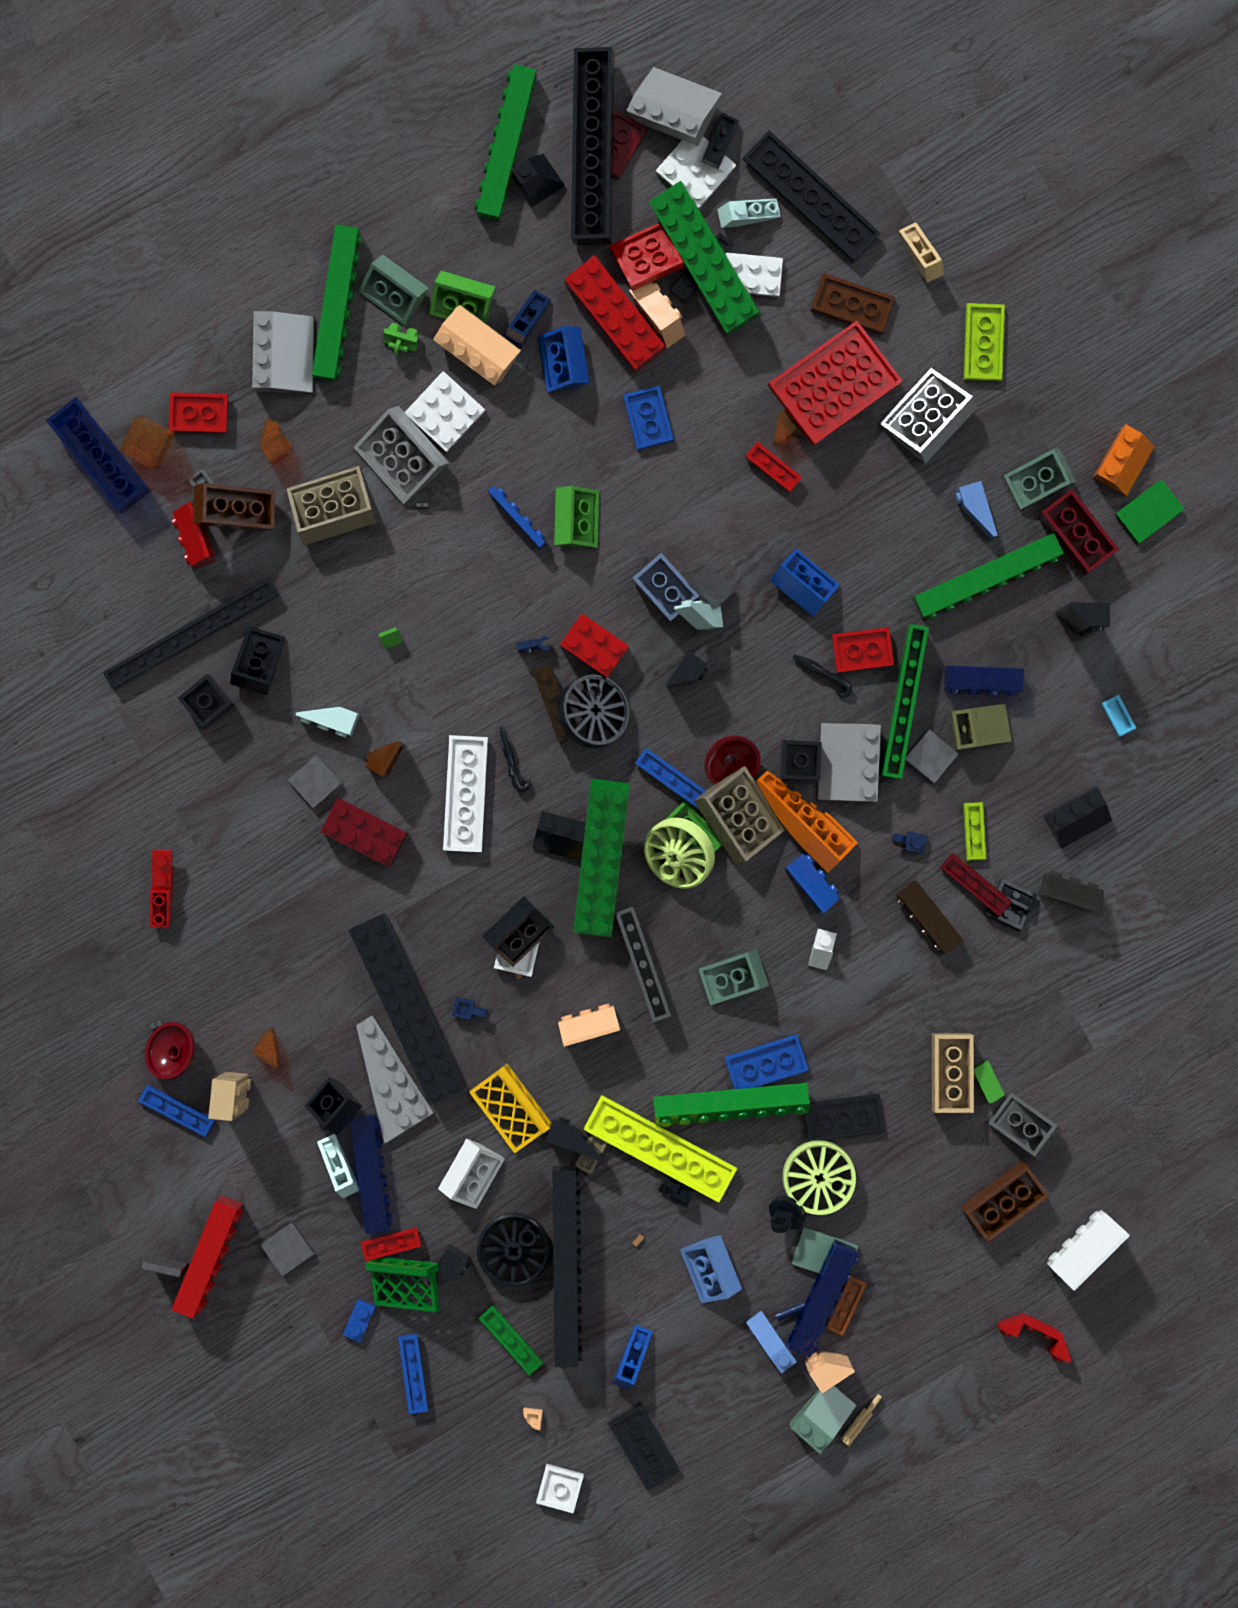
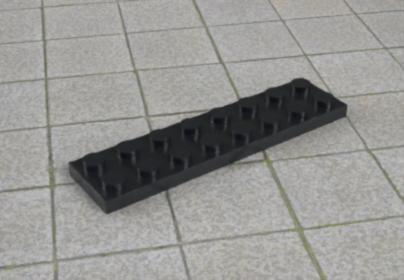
(811, 196)

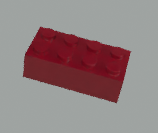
(1078, 532)
(364, 832)

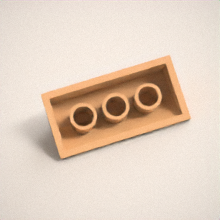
(477, 345)

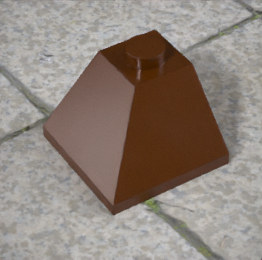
(384, 758)

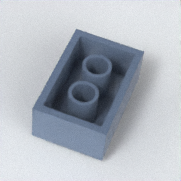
(664, 586)

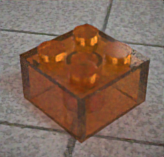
(147, 442)

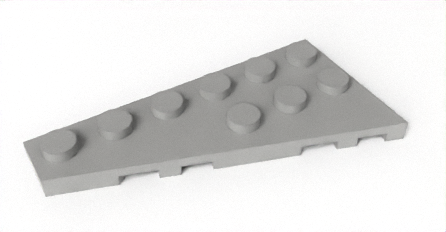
(393, 1088)

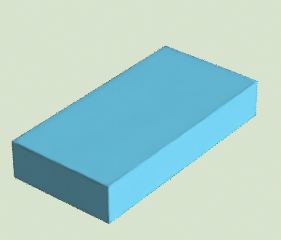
(1118, 715)

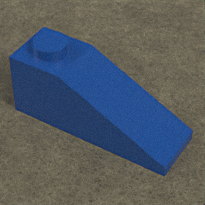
(632, 1358)

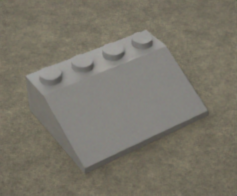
(674, 106)
(283, 352)
(929, 415)
(400, 454)
(849, 762)

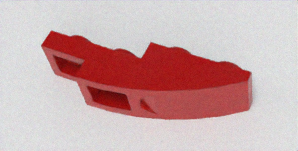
(162, 888)

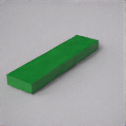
(511, 1340)

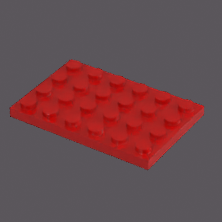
(834, 383)

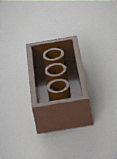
(234, 507)
(1004, 1201)

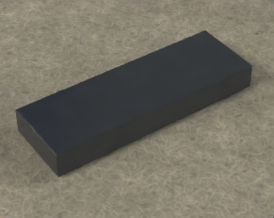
(720, 141)

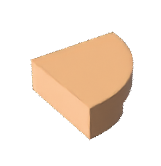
(533, 1417)

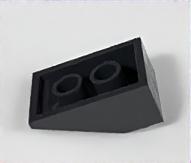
(257, 660)

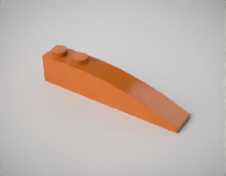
(814, 831)

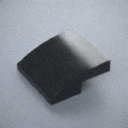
(1018, 910)

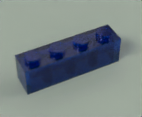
(983, 679)

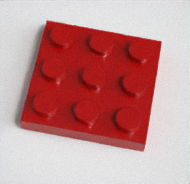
(646, 256)

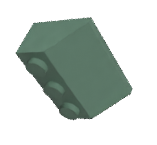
(393, 289)

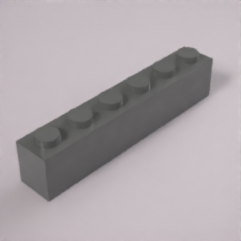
(643, 964)

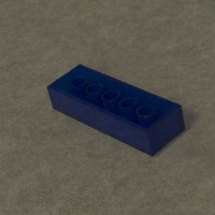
(98, 455)

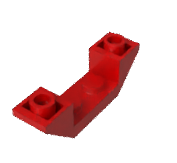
(1013, 1326)

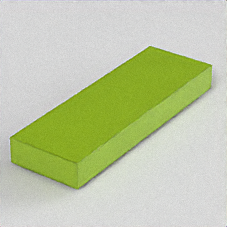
(974, 831)

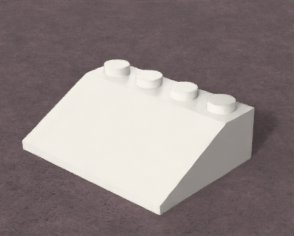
(1087, 1249)

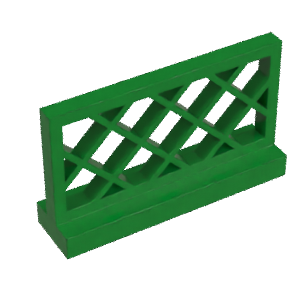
(403, 1269)

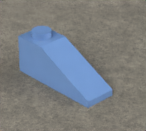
(975, 505)
(771, 1342)

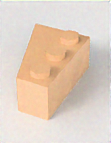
(659, 312)

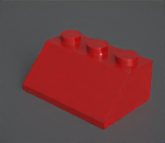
(192, 537)

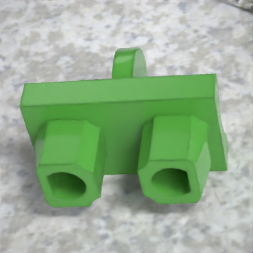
(400, 341)

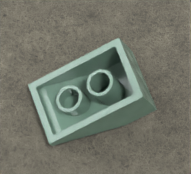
(1040, 478)
(733, 977)
(822, 1417)

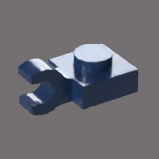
(528, 646)
(913, 841)
(465, 1009)

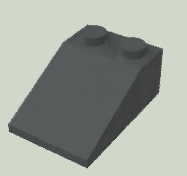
(1025, 1126)

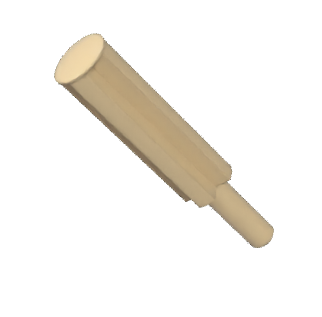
(860, 1422)

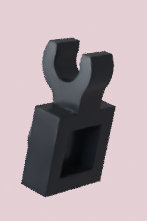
(679, 1192)

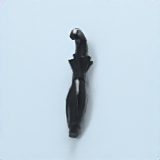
(816, 668)
(513, 771)

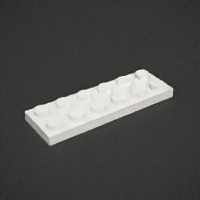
(465, 793)

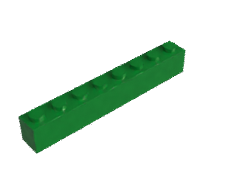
(506, 142)
(336, 303)
(988, 575)
(904, 701)
(731, 1104)

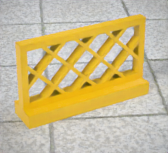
(524, 1099)

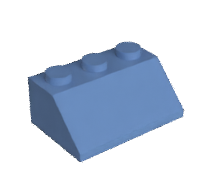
(711, 1269)

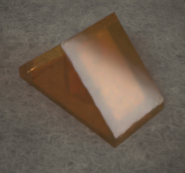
(267, 1048)

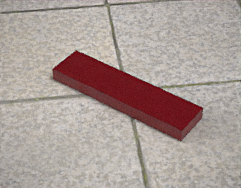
(976, 884)

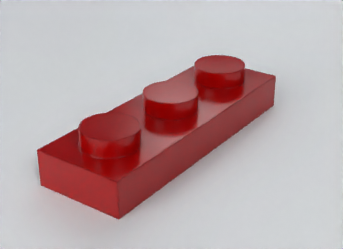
(773, 467)
(391, 1244)

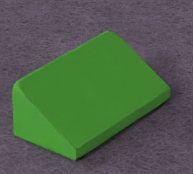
(988, 1082)

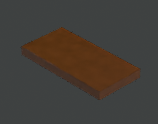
(852, 303)

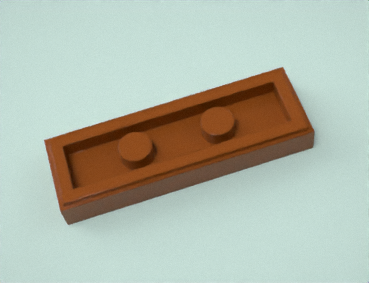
(846, 1305)

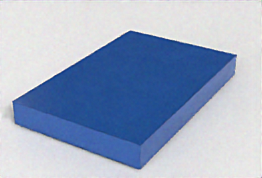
(648, 418)

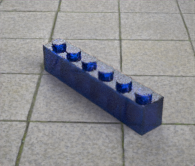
(370, 1173)
(822, 1297)

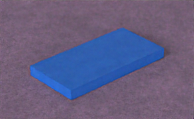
(767, 1063)

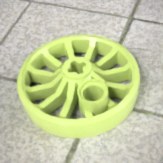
(678, 854)
(826, 1174)

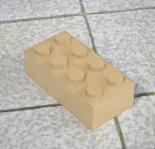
(952, 1073)
(229, 1096)

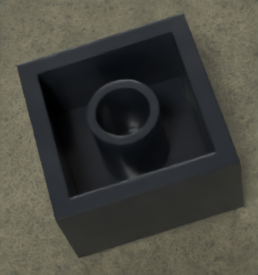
(206, 701)
(800, 760)
(333, 1106)

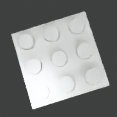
(686, 166)
(445, 411)

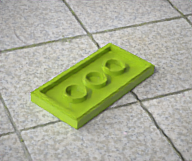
(984, 342)

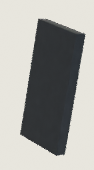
(844, 1117)
(644, 1446)

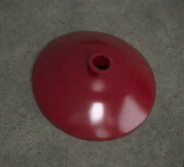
(742, 753)
(162, 1051)

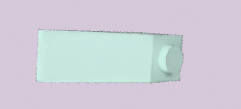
(338, 1166)

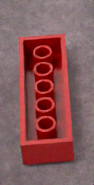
(614, 314)
(207, 1257)

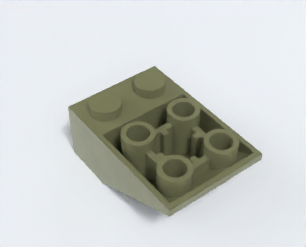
(979, 726)

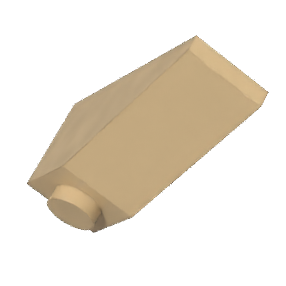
(922, 252)

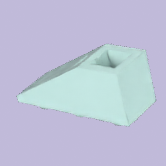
(748, 212)
(701, 614)
(335, 718)

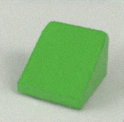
(390, 638)

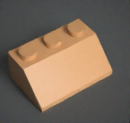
(588, 1024)
(828, 1368)

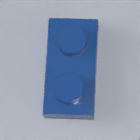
(359, 1320)

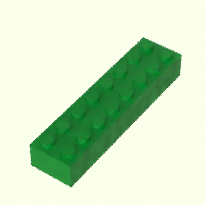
(705, 258)
(601, 857)

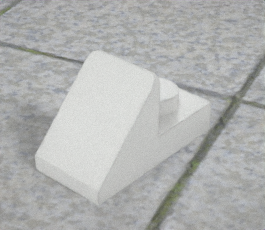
(822, 949)

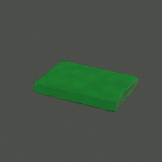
(1149, 511)

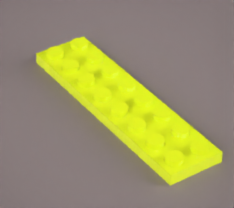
(660, 1148)

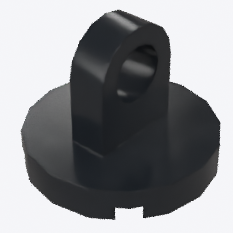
(786, 1214)

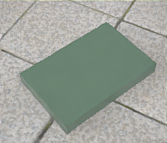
(813, 1249)

